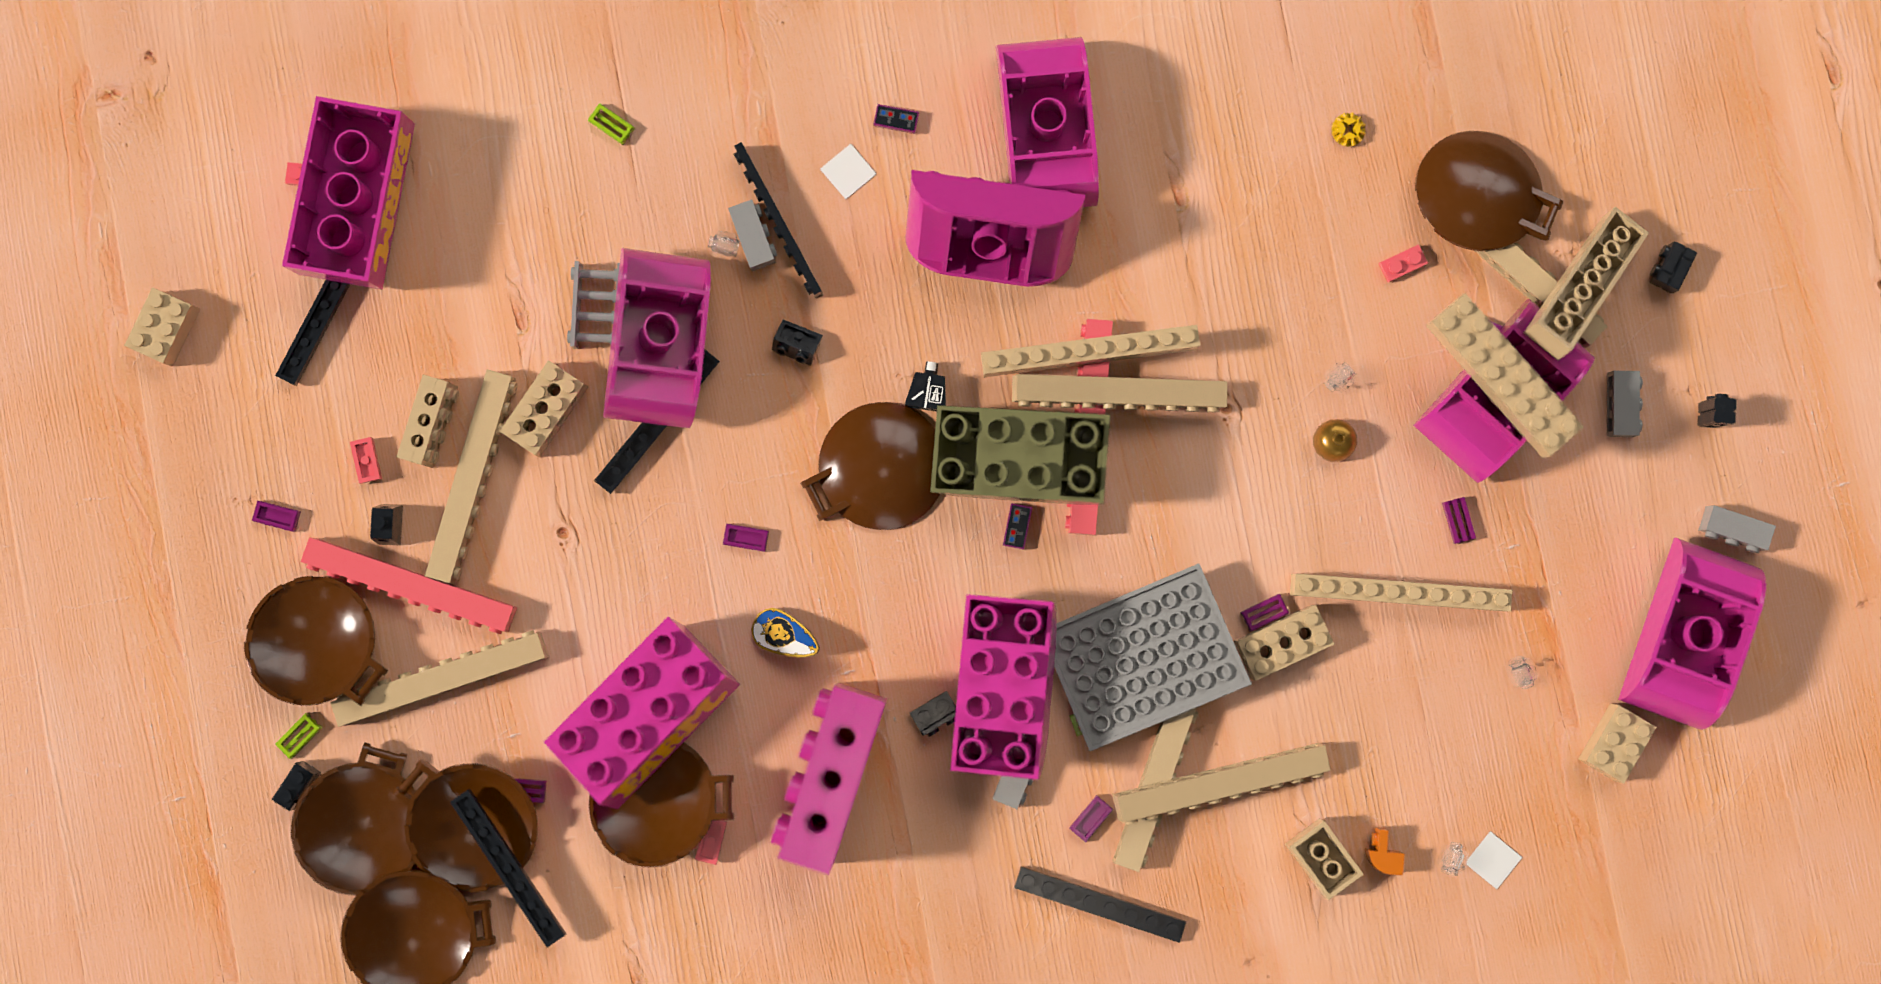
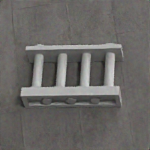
(577, 274)

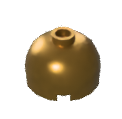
(1335, 440)

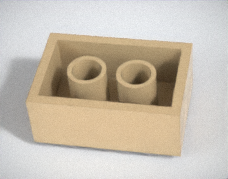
(162, 327)
(1617, 743)
(1324, 859)

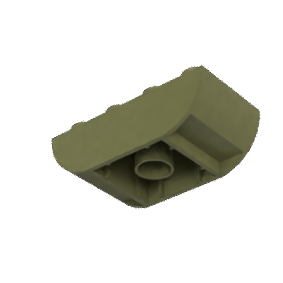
(1020, 455)

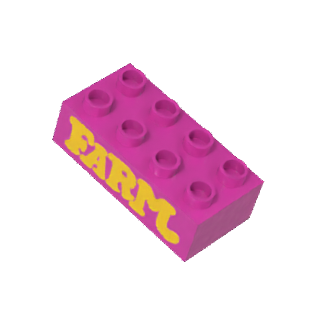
(348, 193)
(641, 713)

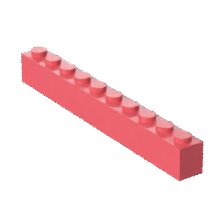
(1084, 517)
(408, 584)

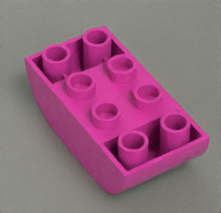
(1049, 116)
(991, 228)
(657, 338)
(1470, 425)
(1695, 635)
(1004, 686)

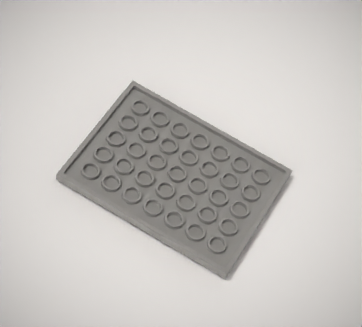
(1146, 657)

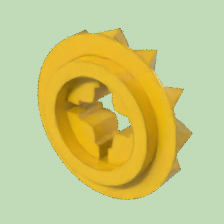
(1348, 139)

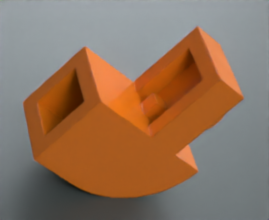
(1384, 860)

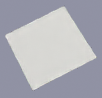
(848, 171)
(1493, 860)

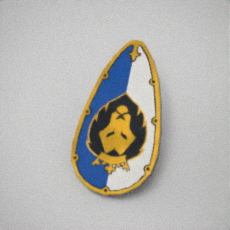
(783, 634)

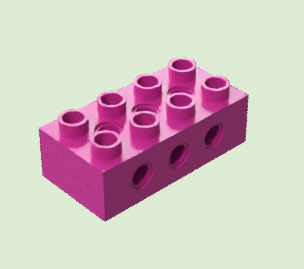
(798, 834)

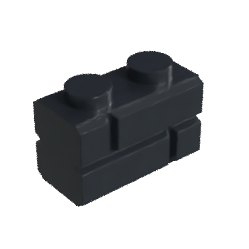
(1672, 267)
(1717, 411)
(295, 784)

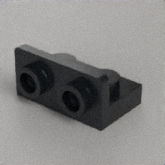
(796, 342)
(934, 714)

